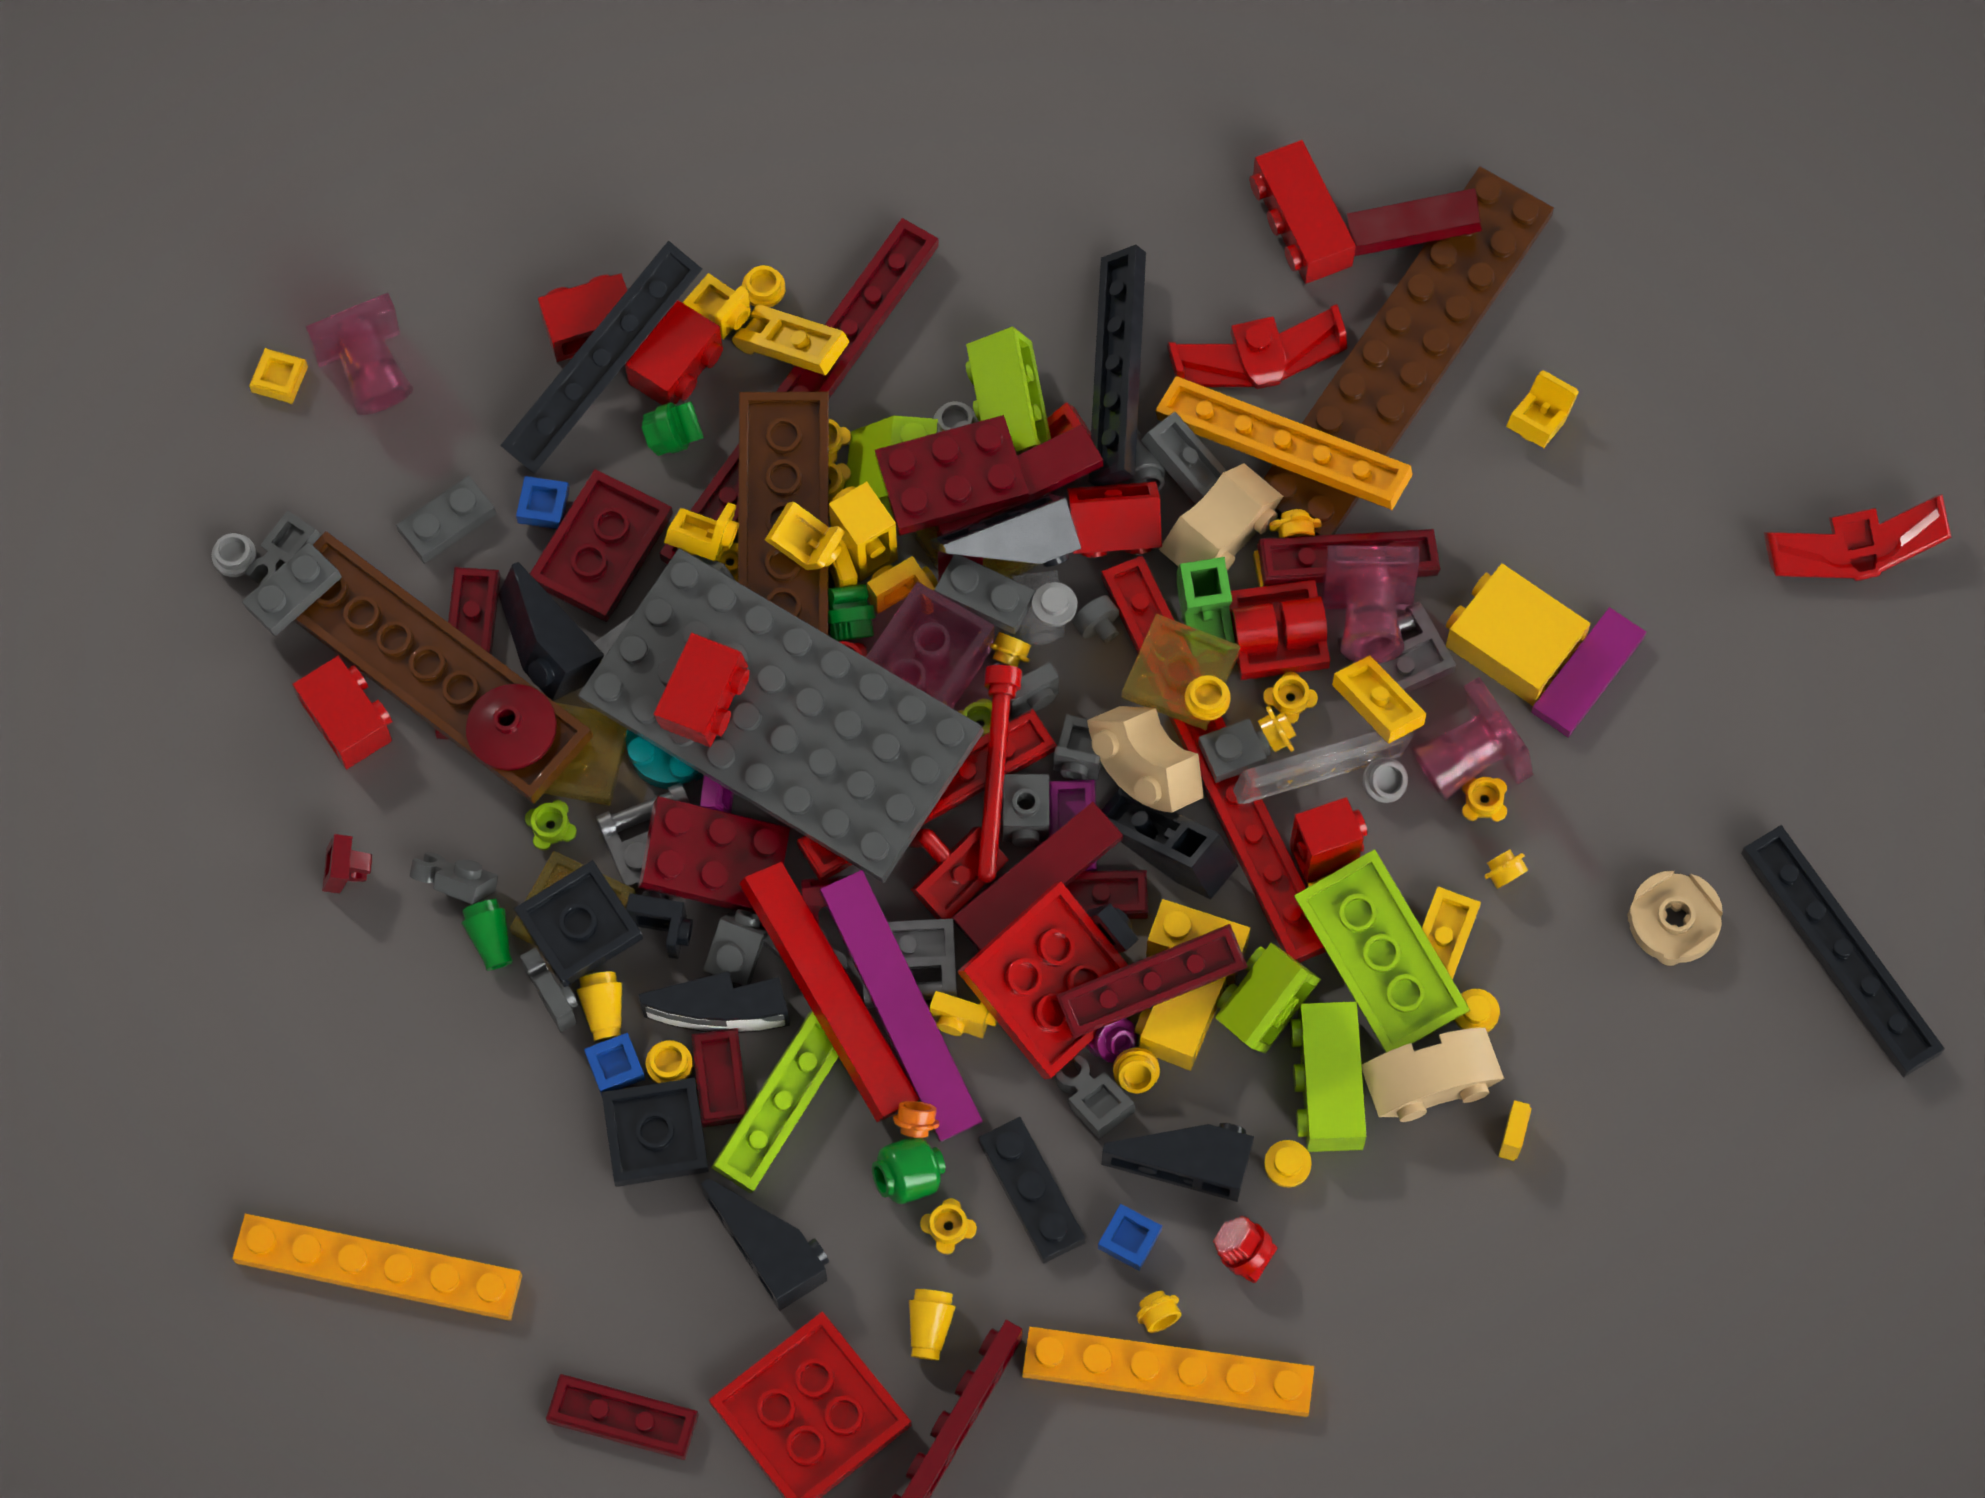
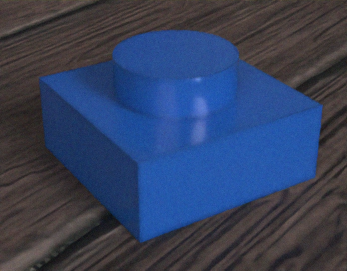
(542, 502)
(614, 1063)
(1129, 1237)

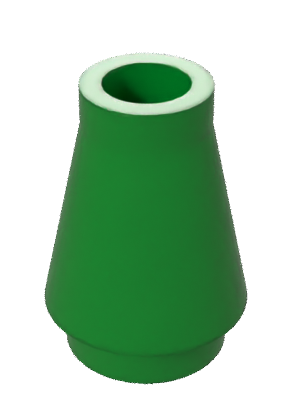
(488, 932)

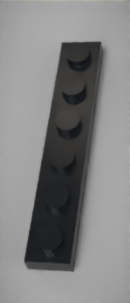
(601, 357)
(1118, 364)
(1842, 951)

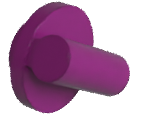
(1113, 1040)

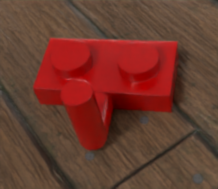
(954, 875)

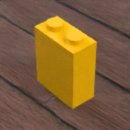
(1515, 633)

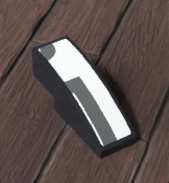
(715, 1005)

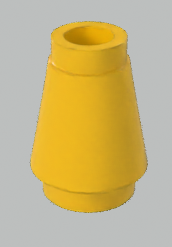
(602, 1004)
(929, 1322)

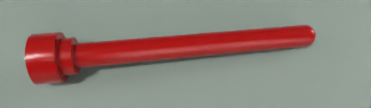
(1002, 685)

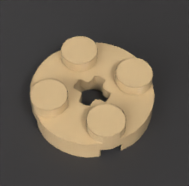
(1666, 941)

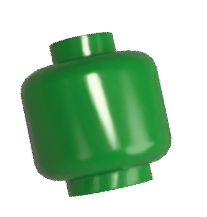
(908, 1170)

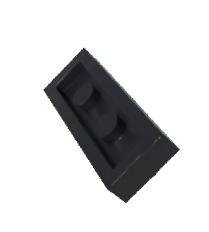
(1031, 1190)

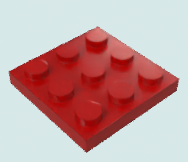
(1031, 962)
(810, 1411)

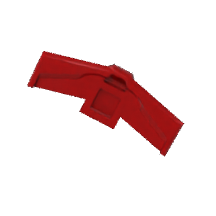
(1260, 353)
(1859, 544)

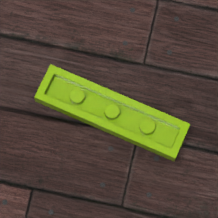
(777, 1106)

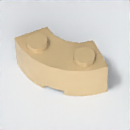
(1223, 518)
(1145, 758)
(1411, 1081)

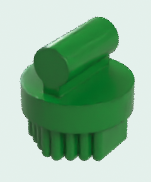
(671, 428)
(849, 613)

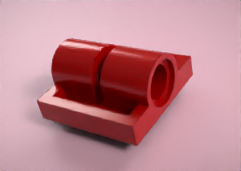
(1279, 629)

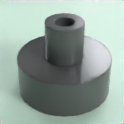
(1097, 619)

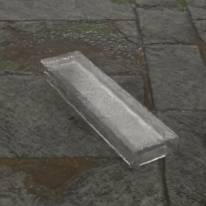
(1316, 765)

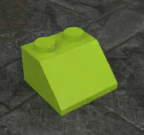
(879, 435)
(1265, 997)

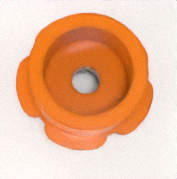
(916, 1118)

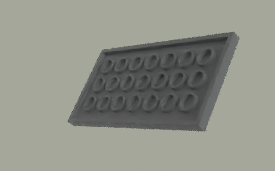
(814, 733)

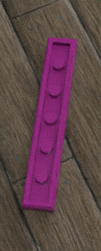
(900, 1004)

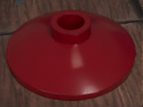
(523, 740)

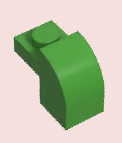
(1206, 597)

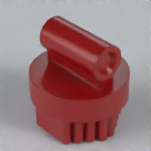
(1244, 1247)

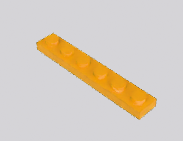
(1286, 443)
(377, 1267)
(1168, 1371)

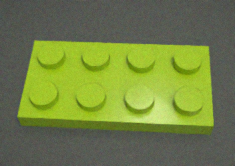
(1381, 952)

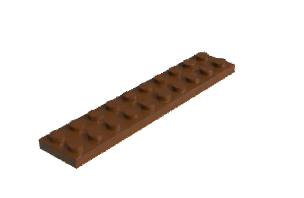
(1415, 339)

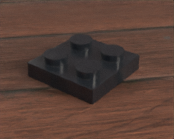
(578, 923)
(655, 1132)

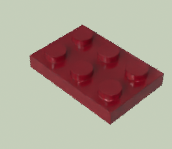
(951, 475)
(601, 545)
(707, 852)

